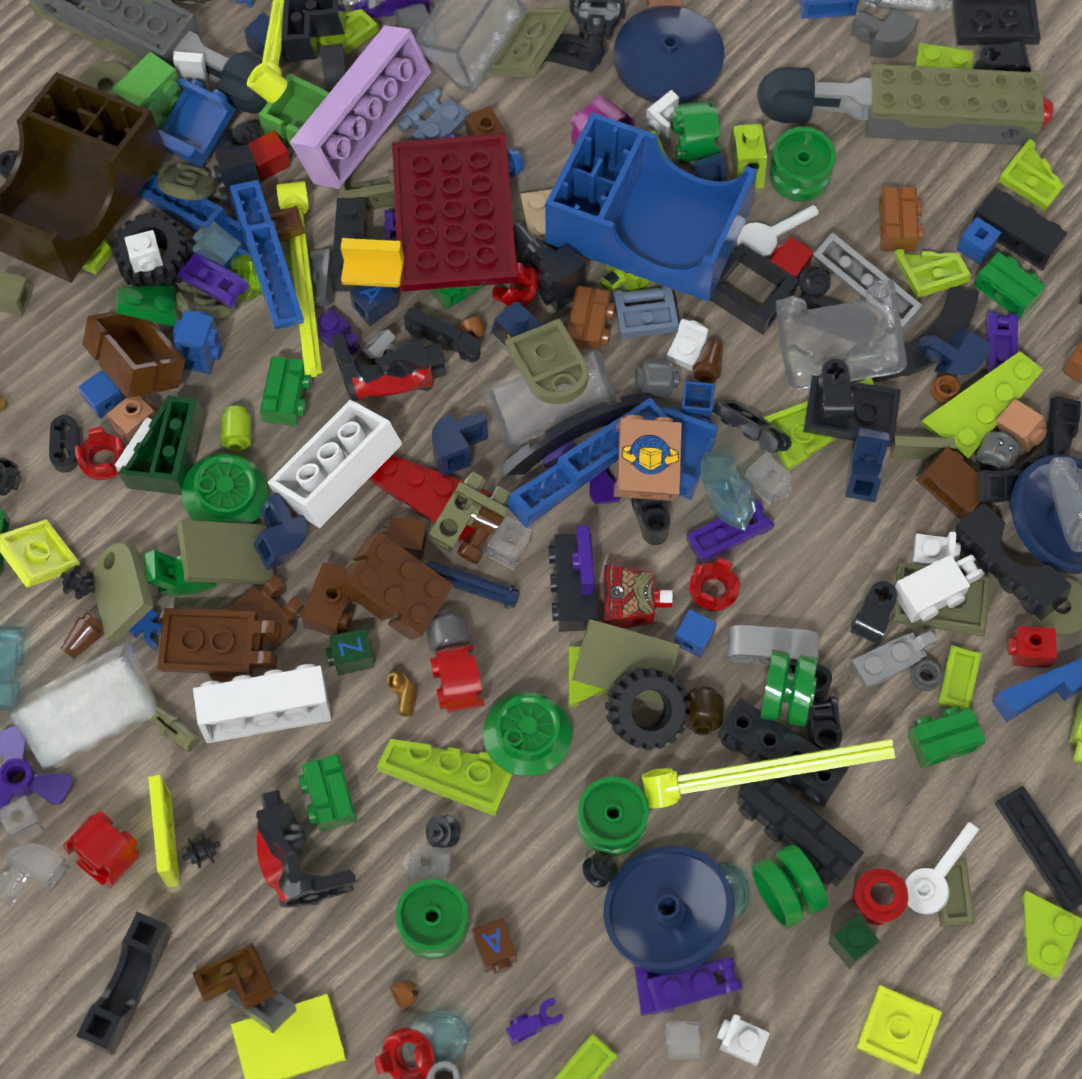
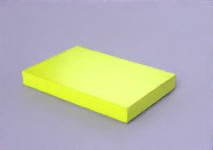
(164, 831)
(298, 1046)

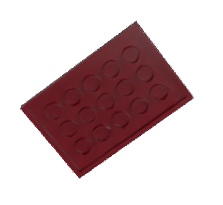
(454, 212)

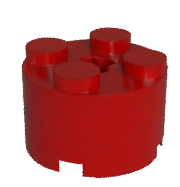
(458, 679)
(102, 849)

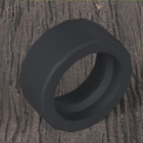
(332, 64)

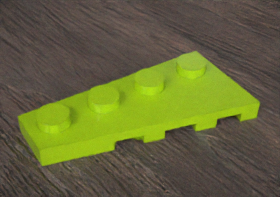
(978, 407)
(803, 444)
(449, 773)

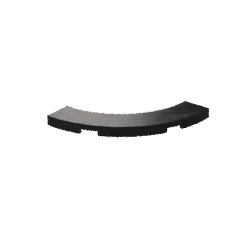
(954, 317)
(570, 429)
(1061, 429)

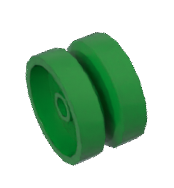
(802, 164)
(790, 688)
(618, 798)
(789, 886)
(414, 911)

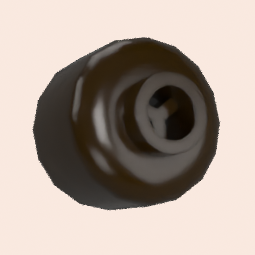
(705, 710)

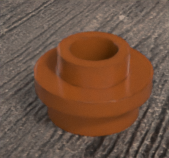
(947, 382)

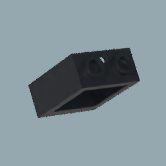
(742, 309)

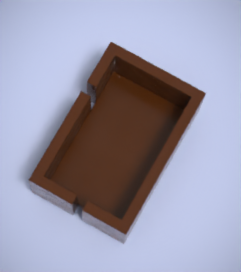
(133, 353)
(393, 584)

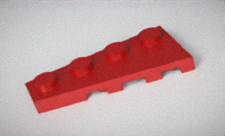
(419, 488)

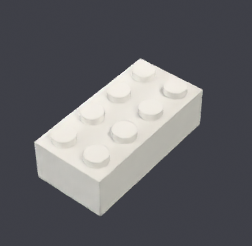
(335, 463)
(262, 703)

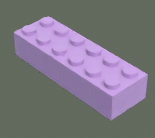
(361, 107)

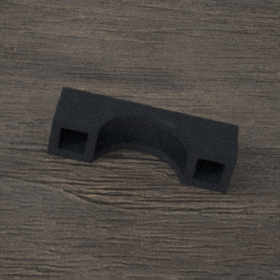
(1036, 588)
(138, 959)

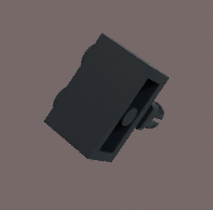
(596, 17)
(234, 166)
(557, 270)

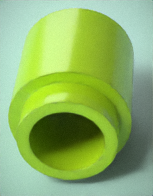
(235, 429)

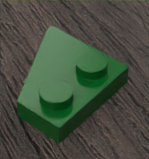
(148, 303)

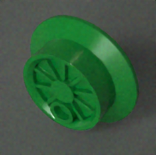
(224, 490)
(527, 734)

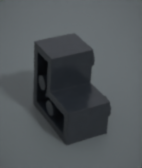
(306, 22)

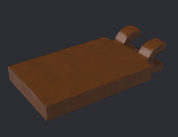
(268, 609)
(215, 641)

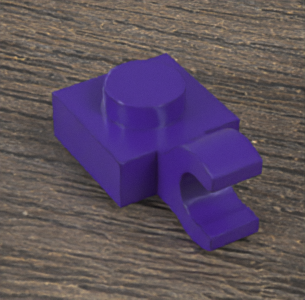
(332, 323)
(526, 1027)

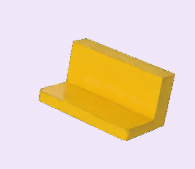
(372, 262)

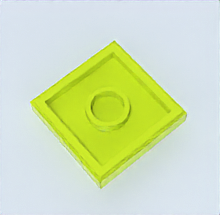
(36, 553)
(899, 1030)

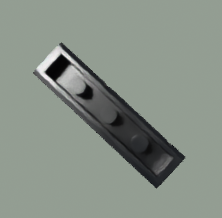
(796, 823)

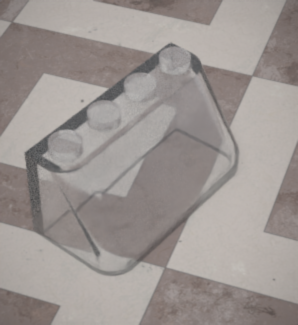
(468, 36)
(524, 417)
(85, 706)

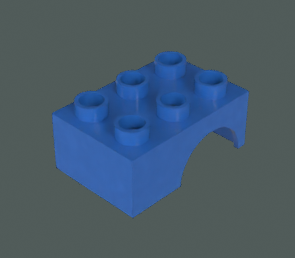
(644, 213)

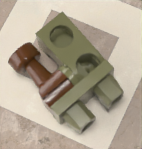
(472, 509)

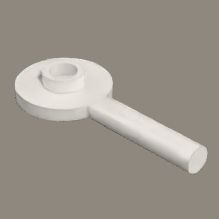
(764, 238)
(928, 887)

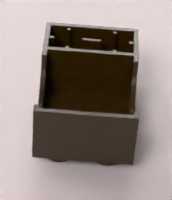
(74, 174)

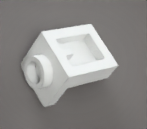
(660, 114)
(143, 251)
(687, 344)
(931, 548)
(742, 1040)

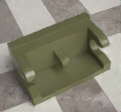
(377, 192)

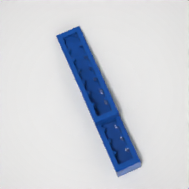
(192, 212)
(266, 254)
(573, 469)
(1021, 697)

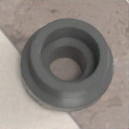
(932, 669)

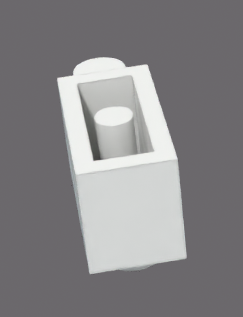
(936, 587)

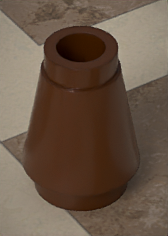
(709, 363)
(82, 635)

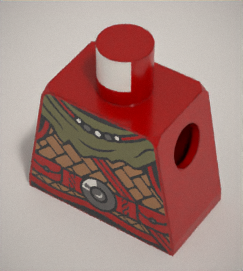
(631, 597)

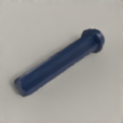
(477, 585)

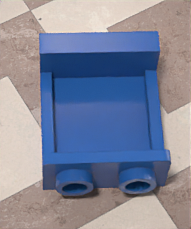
(196, 122)
(696, 439)

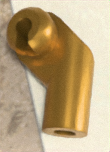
(405, 690)

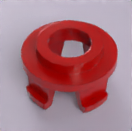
(527, 279)
(98, 441)
(721, 571)
(876, 913)
(391, 1061)

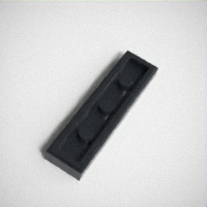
(1042, 847)

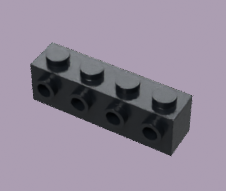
(768, 740)

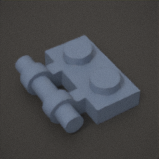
(444, 118)

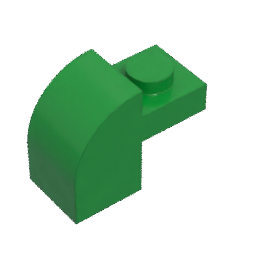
(169, 575)

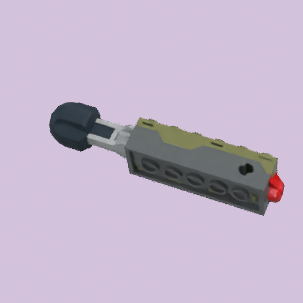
(157, 27)
(917, 102)

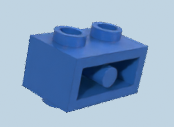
(198, 341)

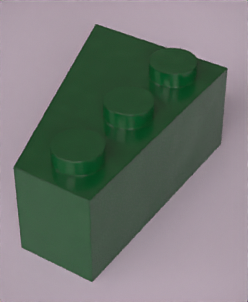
(167, 448)

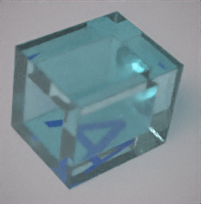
(215, 244)

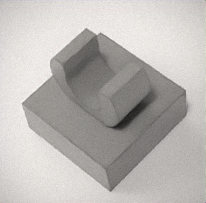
(378, 344)

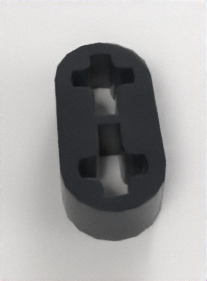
(57, 443)

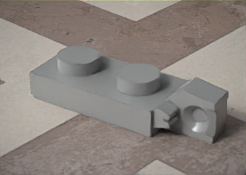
(892, 658)

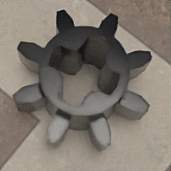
(8, 476)

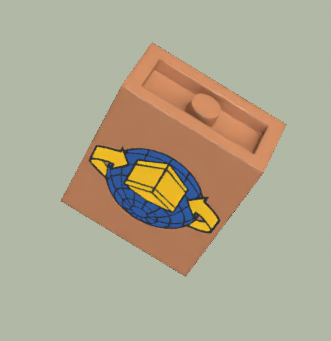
(648, 458)

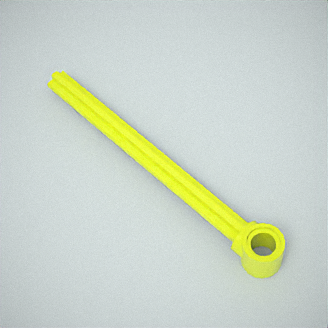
(267, 77)
(293, 195)
(665, 787)

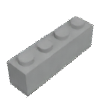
(859, 274)

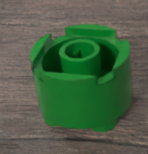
(696, 130)

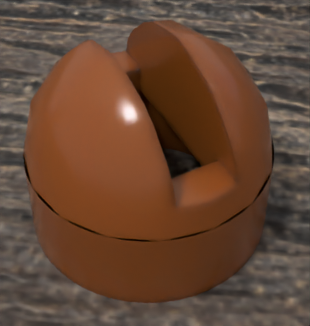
(474, 326)
(404, 993)

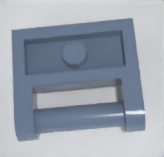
(645, 318)

